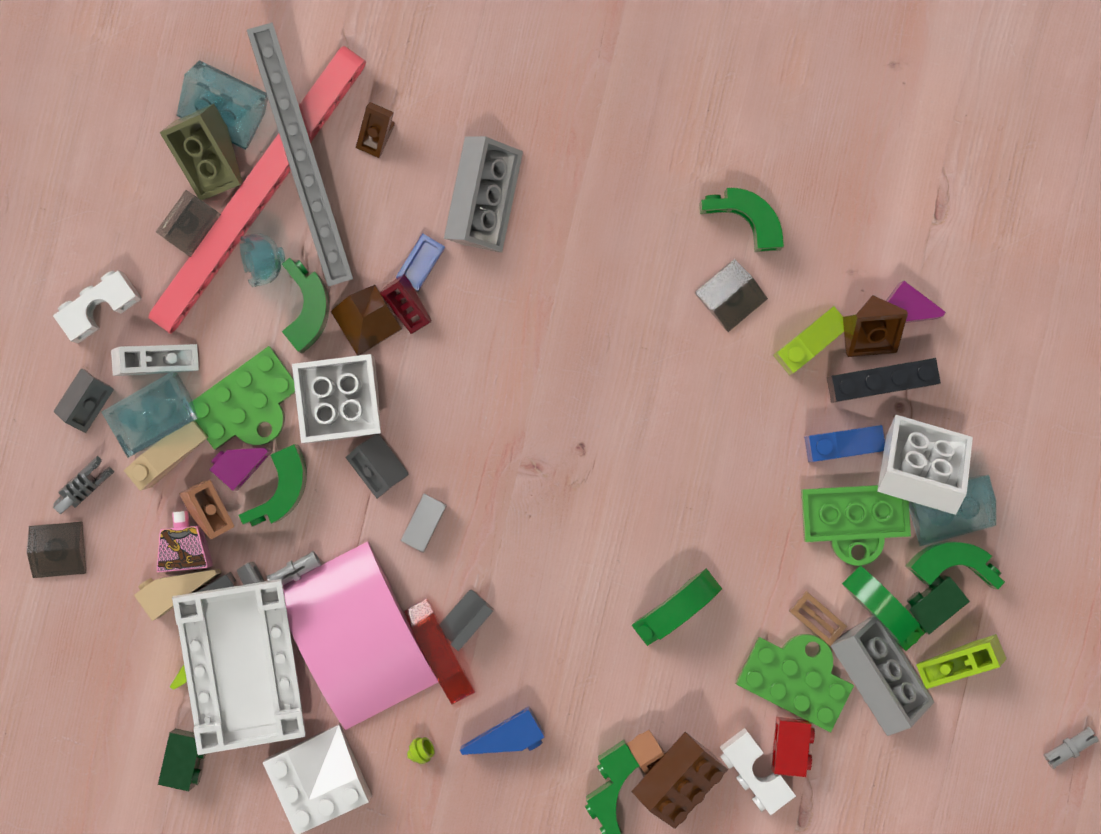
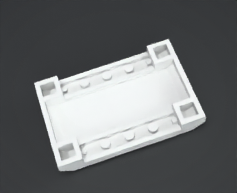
(239, 666)

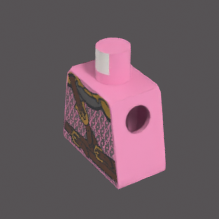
(182, 546)

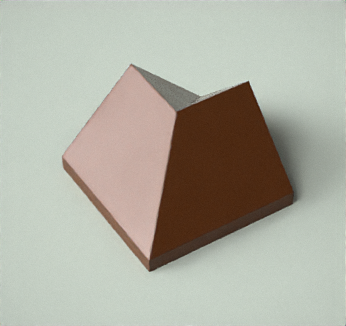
(365, 319)
(874, 328)

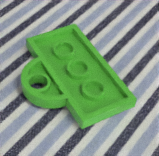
(246, 401)
(854, 518)
(797, 680)

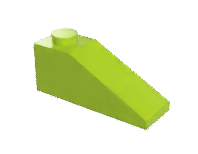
(810, 341)
(962, 662)

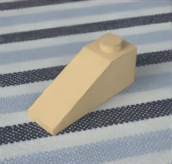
(165, 455)
(157, 594)

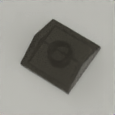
(188, 223)
(731, 295)
(56, 549)

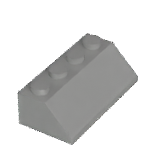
(483, 193)
(883, 676)

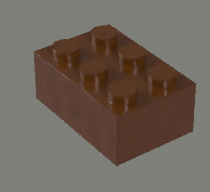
(679, 780)

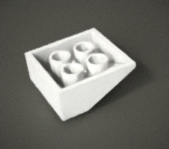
(337, 398)
(925, 464)
(317, 779)

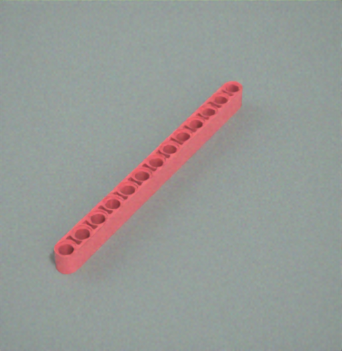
(253, 195)

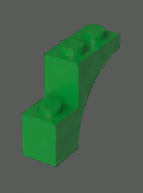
(617, 765)

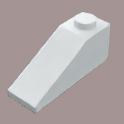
(154, 359)

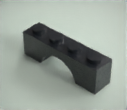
(883, 380)

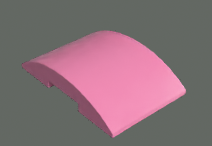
(355, 637)

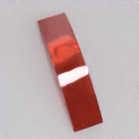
(438, 652)

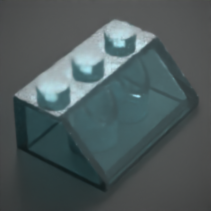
(237, 102)
(151, 414)
(974, 514)

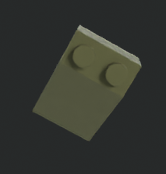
(204, 151)

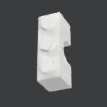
(77, 316)
(770, 791)

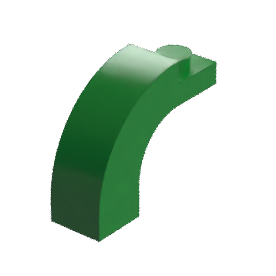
(755, 210)
(315, 310)
(290, 489)
(939, 556)
(884, 607)
(677, 608)

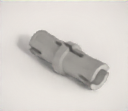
(296, 569)
(1071, 747)

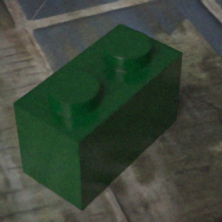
(936, 603)
(181, 761)

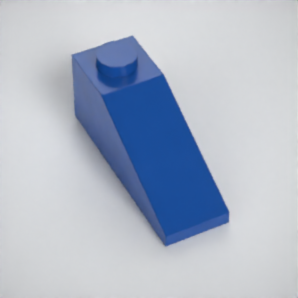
(844, 443)
(511, 735)

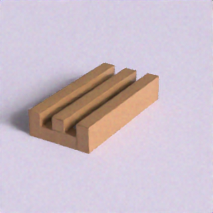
(800, 604)

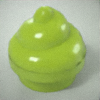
(421, 750)

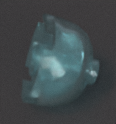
(261, 258)

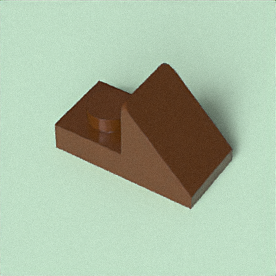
(375, 129)

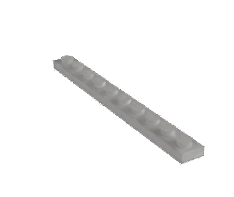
(299, 153)

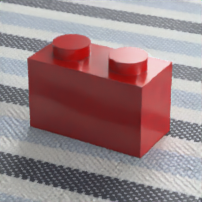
(792, 747)

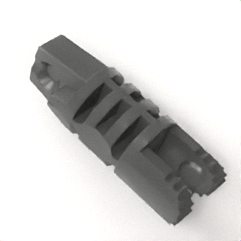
(81, 486)

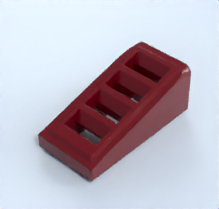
(394, 301)

